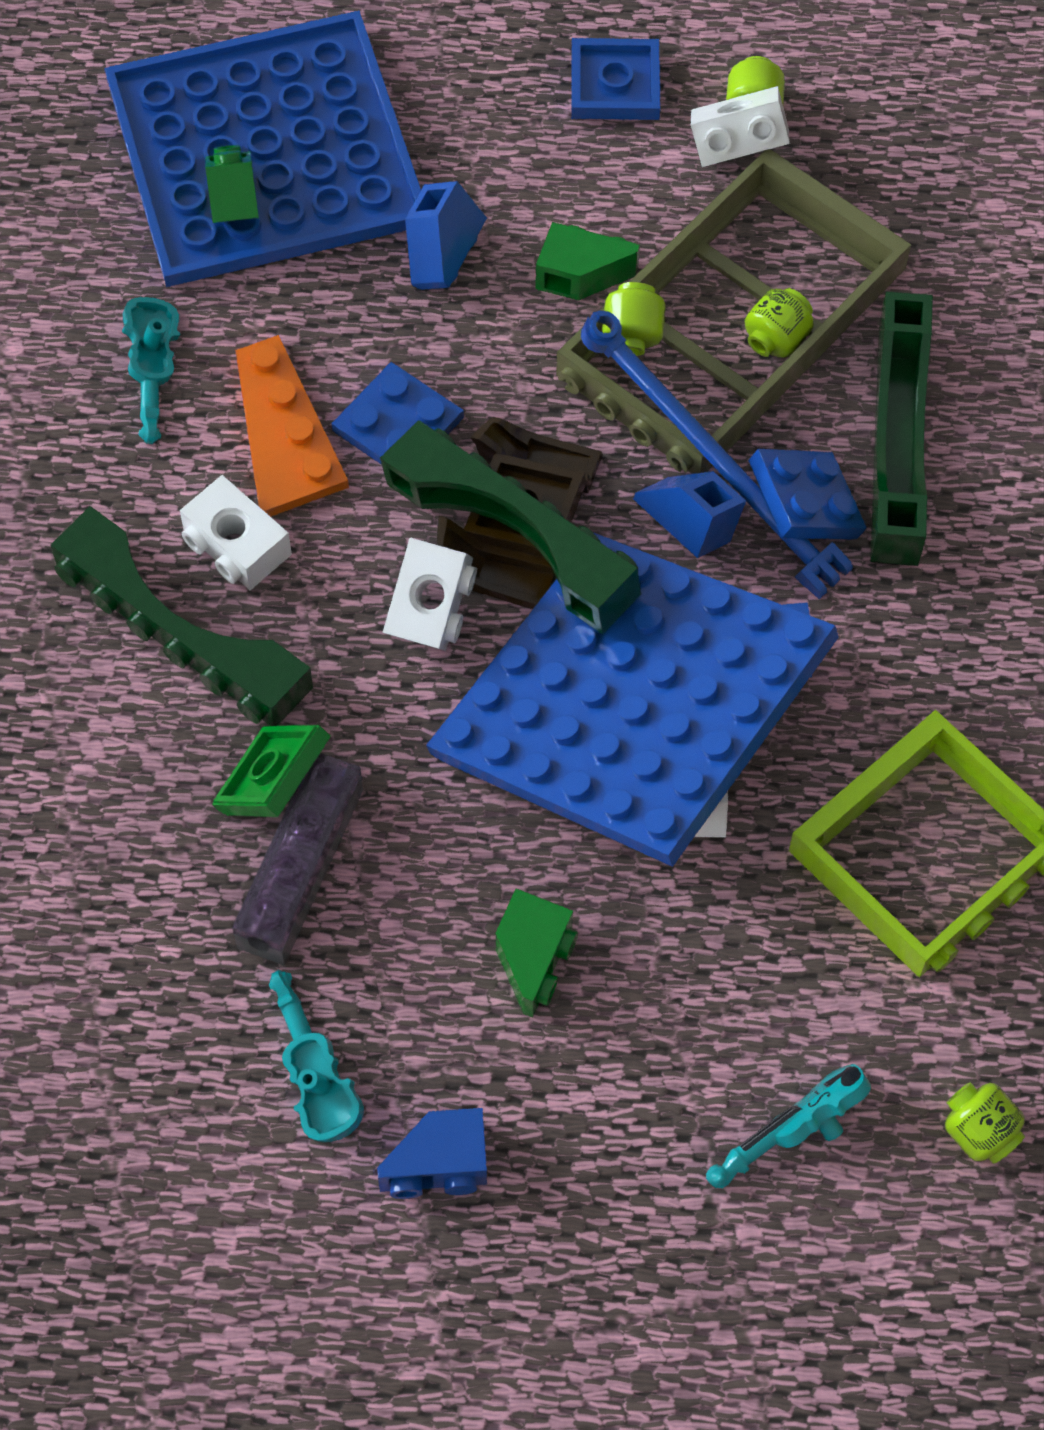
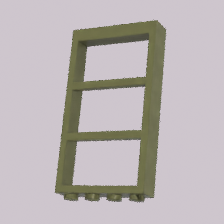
(813, 207)

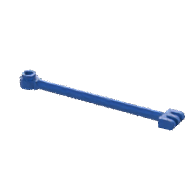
(614, 346)

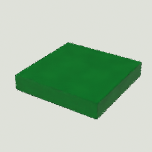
(271, 770)

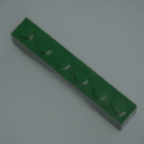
(898, 473)
(440, 475)
(253, 672)

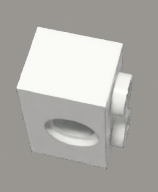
(739, 126)
(227, 511)
(422, 566)

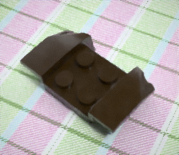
(550, 472)

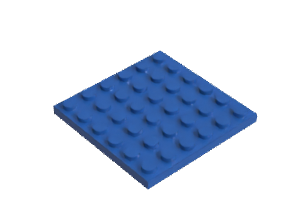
(317, 134)
(641, 721)

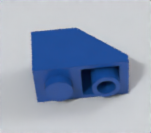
(441, 233)
(694, 509)
(438, 1153)

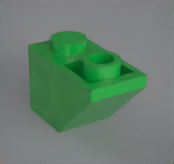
(231, 184)
(583, 262)
(530, 944)

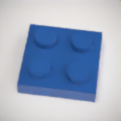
(615, 79)
(390, 409)
(807, 494)

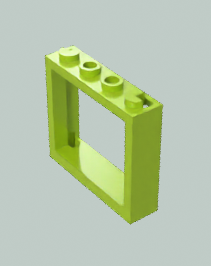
(977, 770)

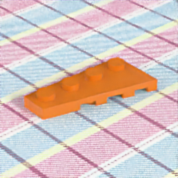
(285, 437)

